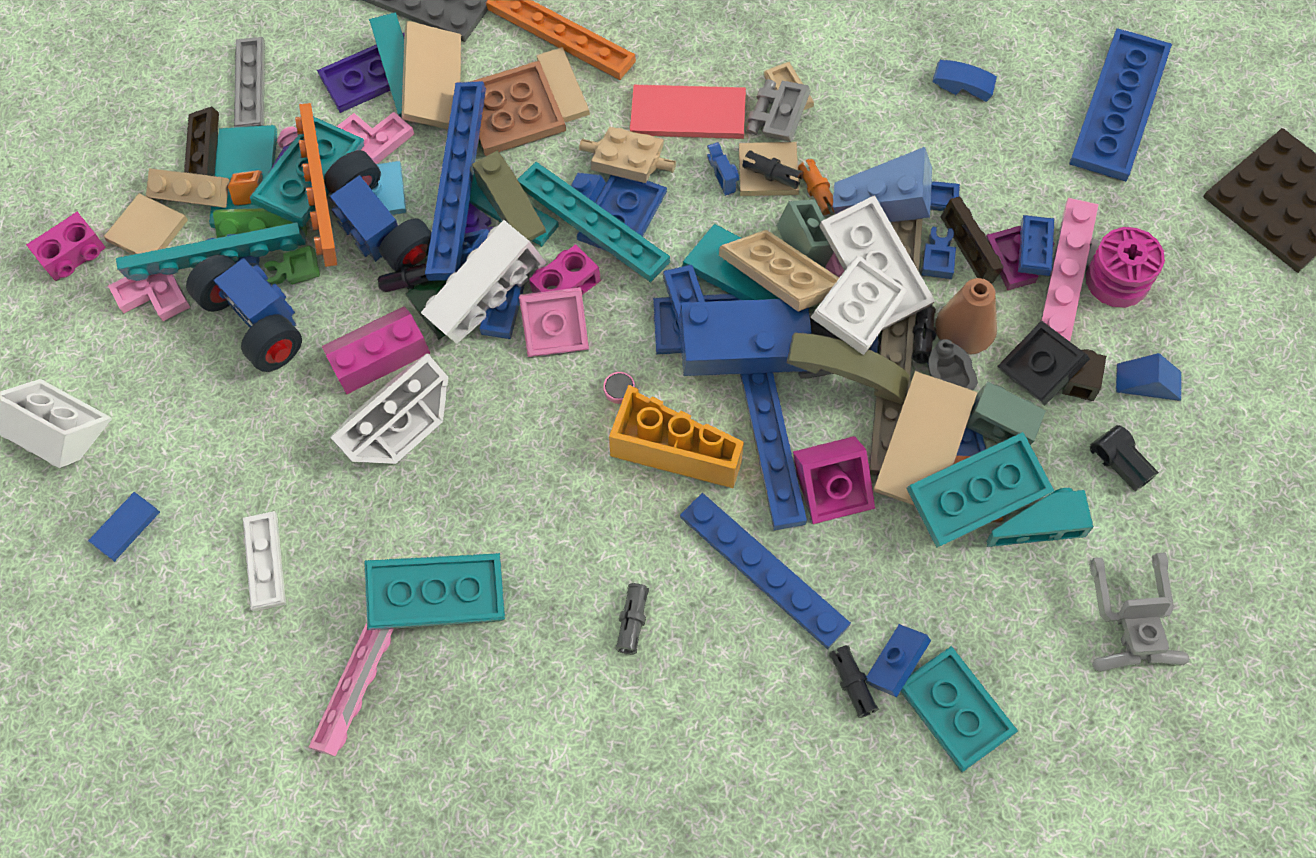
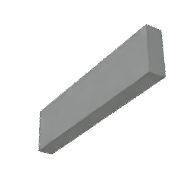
(249, 82)

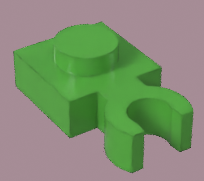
(297, 266)

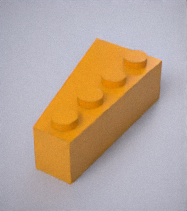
(672, 441)

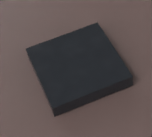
(1043, 362)

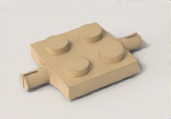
(627, 154)

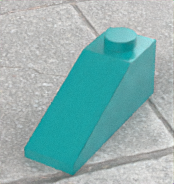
(1055, 517)

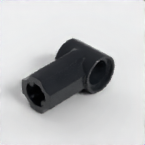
(1119, 452)

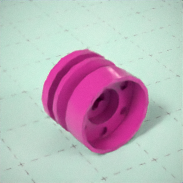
(1124, 267)

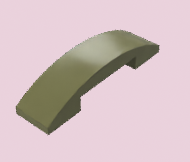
(836, 356)

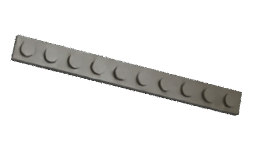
(896, 346)

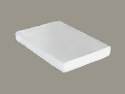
(859, 304)

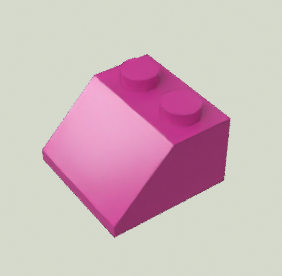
(835, 479)

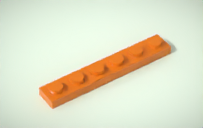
(566, 34)
(316, 194)

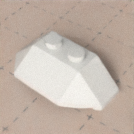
(396, 415)

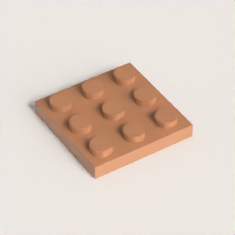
(518, 109)

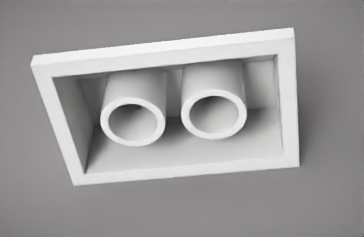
(49, 422)

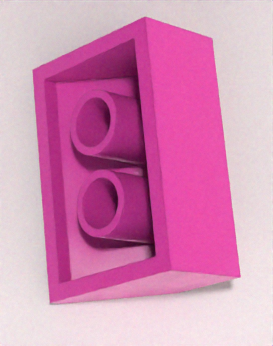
(376, 349)

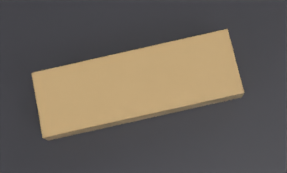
(563, 84)

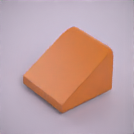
(243, 185)

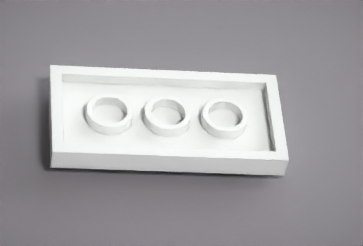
(868, 233)

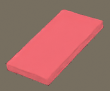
(688, 111)

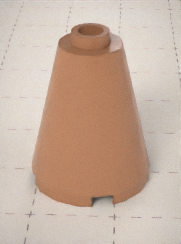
(970, 317)

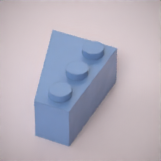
(898, 185)

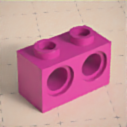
(66, 246)
(559, 274)

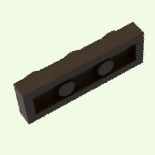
(202, 142)
(971, 240)

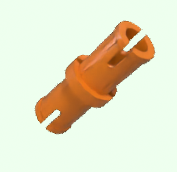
(817, 186)

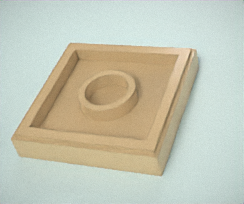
(754, 183)
(145, 226)

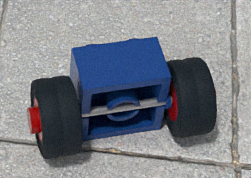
(368, 219)
(272, 331)

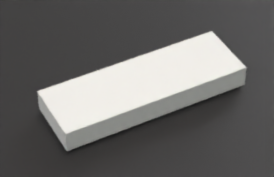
(264, 561)

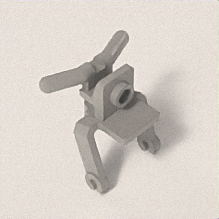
(1140, 619)

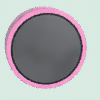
(616, 386)

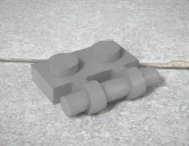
(785, 112)

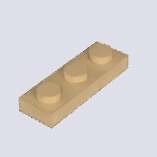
(187, 187)

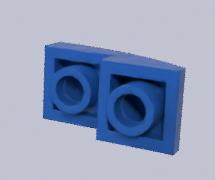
(958, 75)

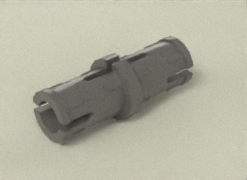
(632, 618)

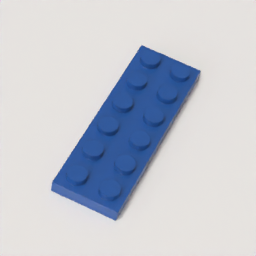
(1121, 105)

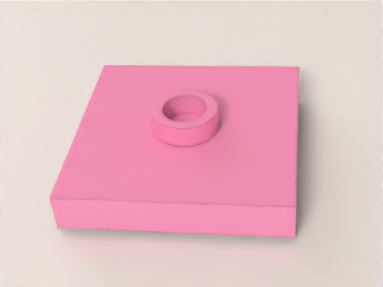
(554, 322)

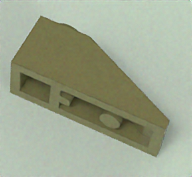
(506, 195)

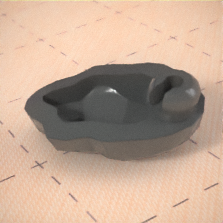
(952, 365)

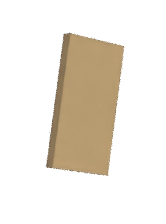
(429, 74)
(780, 269)
(925, 434)

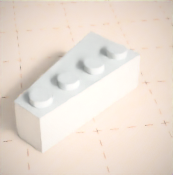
(483, 281)

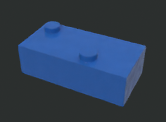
(739, 336)

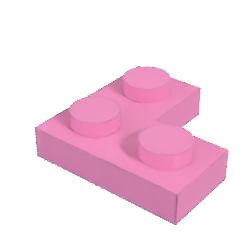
(382, 138)
(158, 288)

